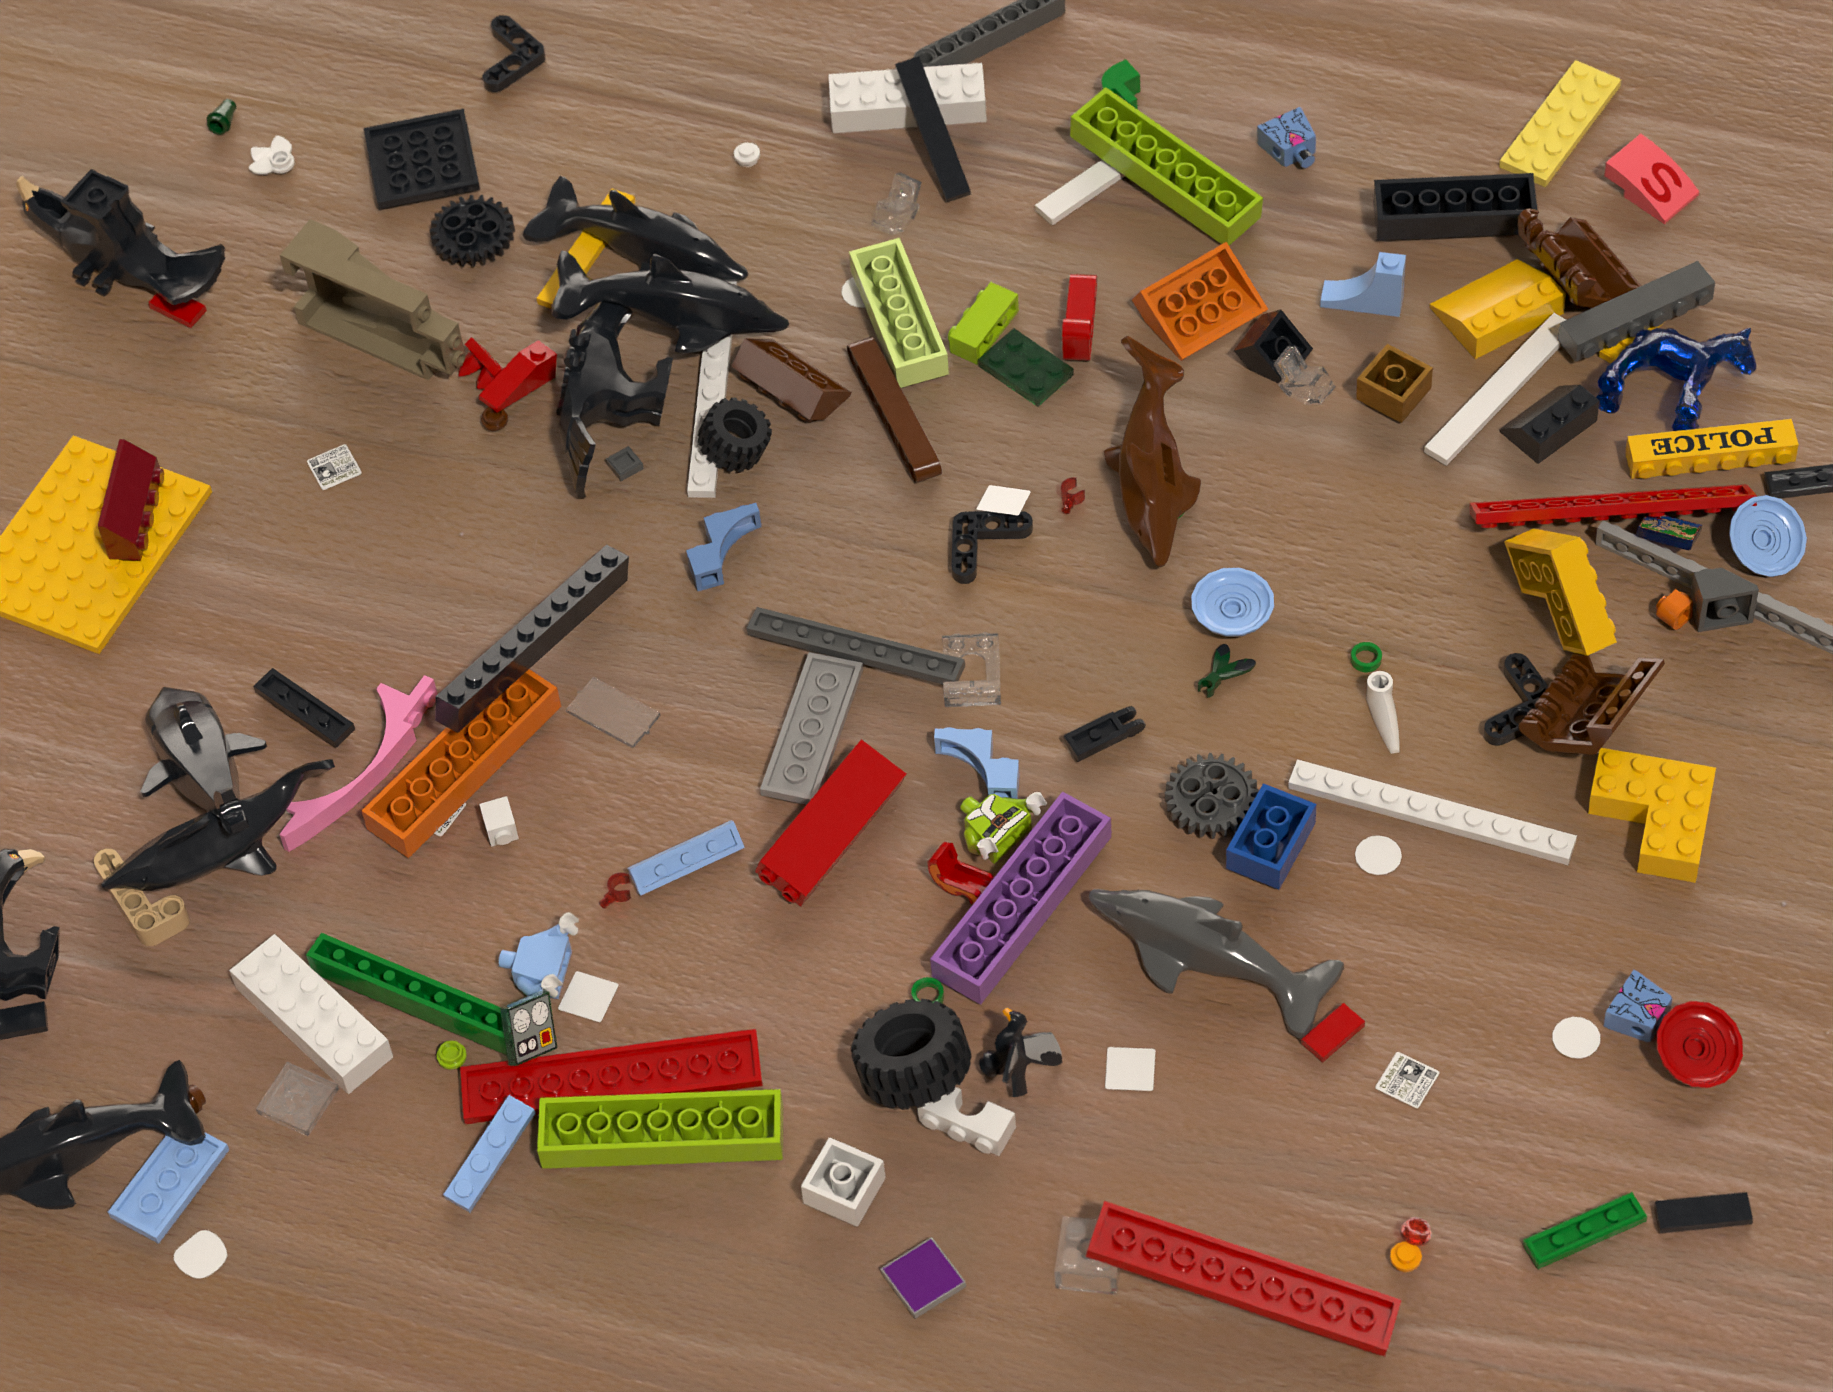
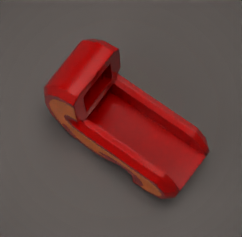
(956, 876)

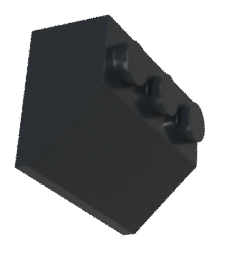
(1552, 421)

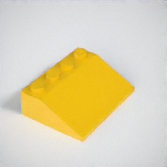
(1500, 307)

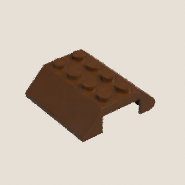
(1577, 260)
(1585, 706)

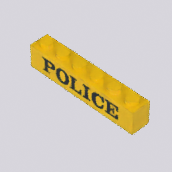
(1711, 449)

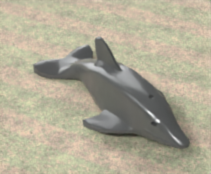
(1191, 936)

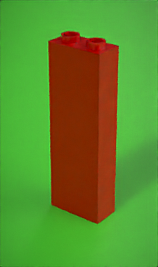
(830, 823)

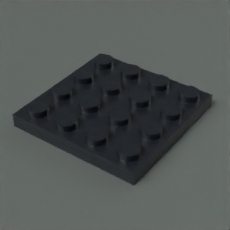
(421, 158)

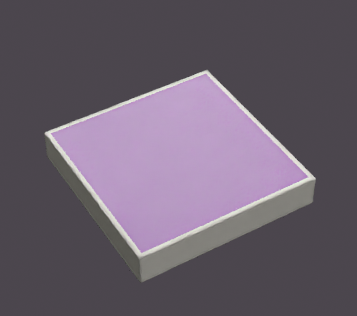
(923, 1277)

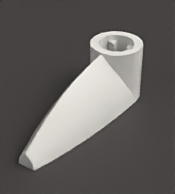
(1383, 708)

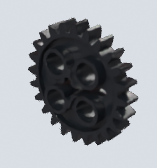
(472, 230)

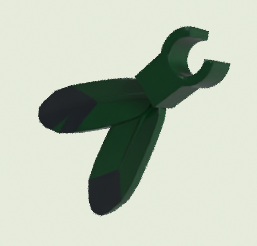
(1224, 670)

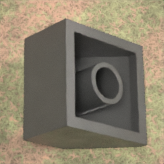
(1722, 599)

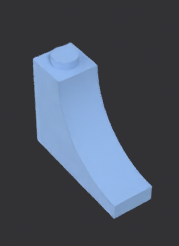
(1374, 292)

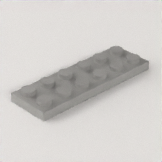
(811, 728)

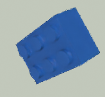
(1271, 836)

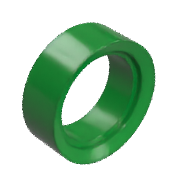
(1366, 667)
(928, 982)

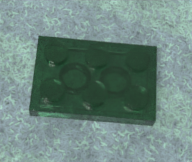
(1025, 367)

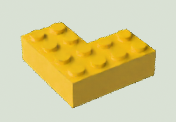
(1559, 571)
(1664, 796)

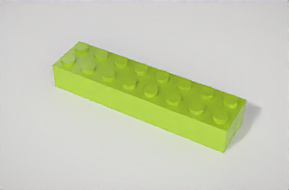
(1166, 167)
(660, 1129)

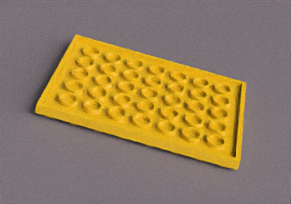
(55, 559)

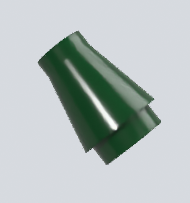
(220, 119)

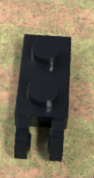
(1103, 733)

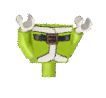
(998, 823)

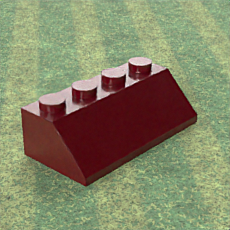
(130, 502)

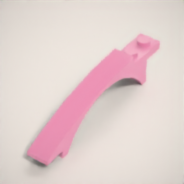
(402, 715)

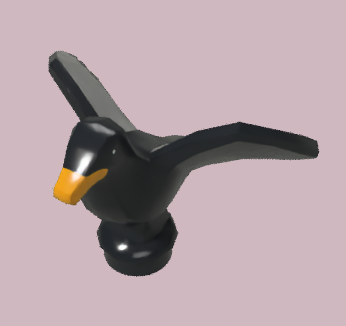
(1018, 1051)

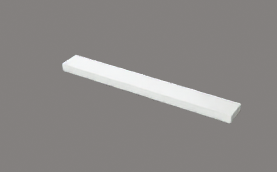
(1496, 392)

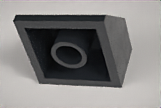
(1267, 342)

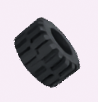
(742, 420)

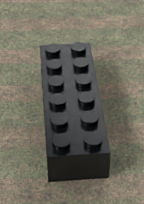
(1451, 206)

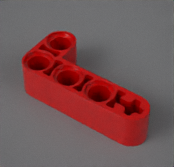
(1080, 315)

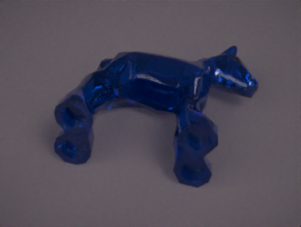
(1681, 359)

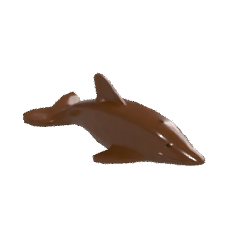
(1148, 460)

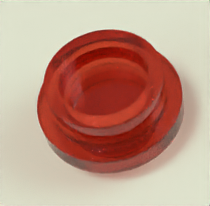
(1416, 1231)

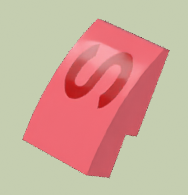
(1651, 179)

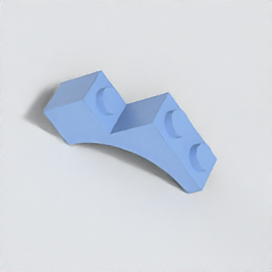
(976, 749)

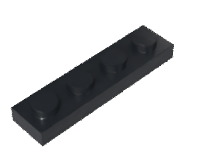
(304, 707)

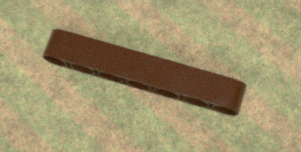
(894, 410)

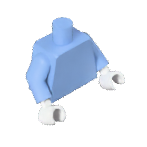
(542, 958)

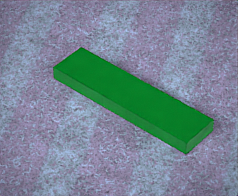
(1584, 1230)

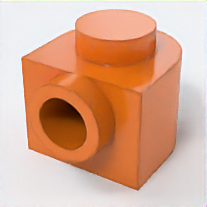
(1675, 609)

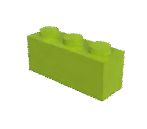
(983, 322)

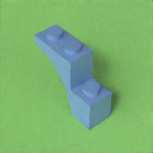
(722, 532)

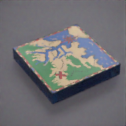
(1669, 531)

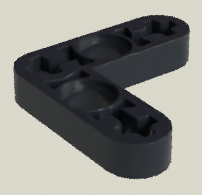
(499, 76)
(978, 530)
(1530, 675)

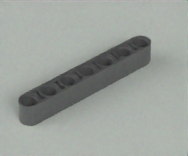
(990, 32)

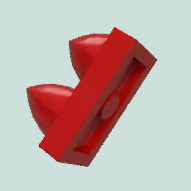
(476, 359)

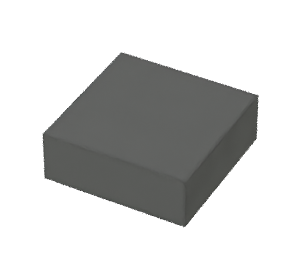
(624, 463)

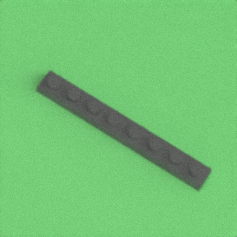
(855, 646)

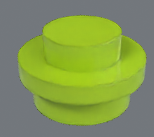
(451, 1055)

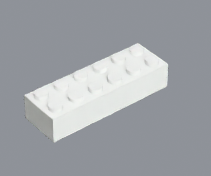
(878, 100)
(311, 1014)

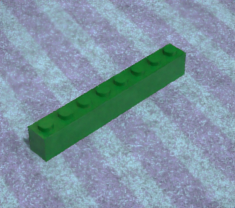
(408, 991)

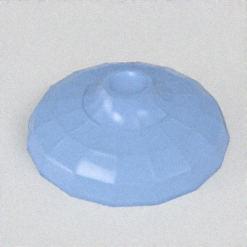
(1768, 536)
(1232, 602)

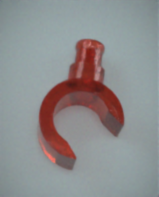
(1069, 499)
(614, 895)

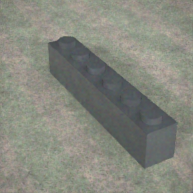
(1636, 310)

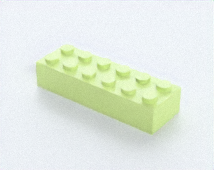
(899, 312)

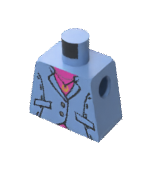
(1288, 138)
(1638, 1008)

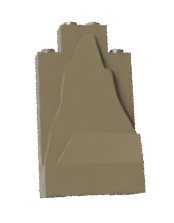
(367, 308)

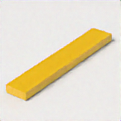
(585, 251)

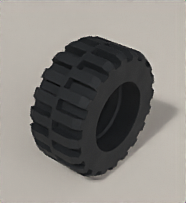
(905, 1080)

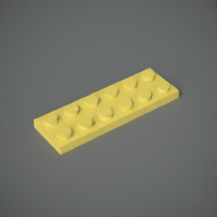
(1560, 122)

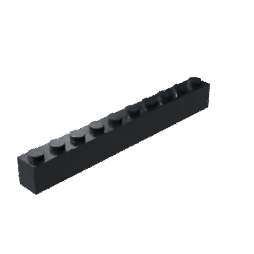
(531, 639)

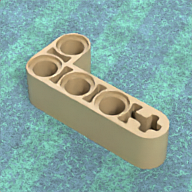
(155, 916)

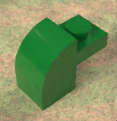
(1123, 81)

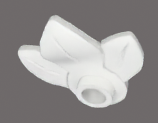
(273, 159)

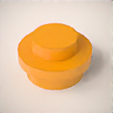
(1405, 1257)

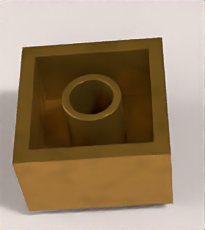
(1394, 383)

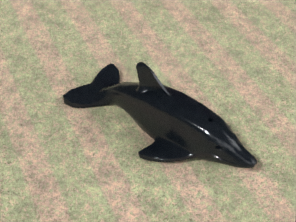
(633, 232)
(686, 301)
(206, 846)
(52, 1148)

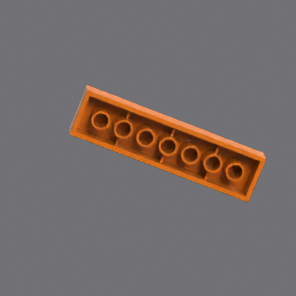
(458, 765)

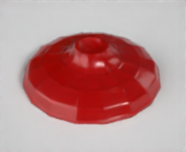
(1699, 1044)

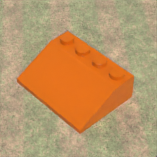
(1200, 302)

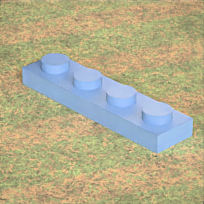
(685, 857)
(489, 1153)

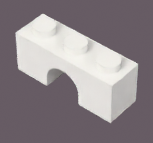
(985, 1130)

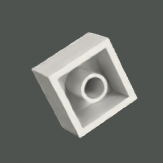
(843, 1182)

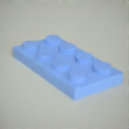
(166, 1185)

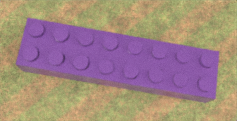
(1021, 898)

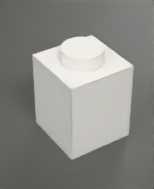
(499, 821)

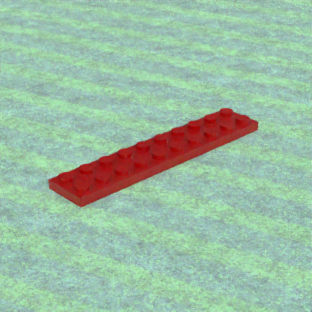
(1604, 505)
(658, 1067)
(1244, 1278)

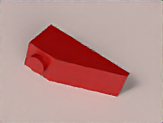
(521, 376)

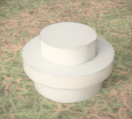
(747, 154)

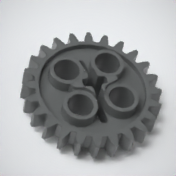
(1210, 795)

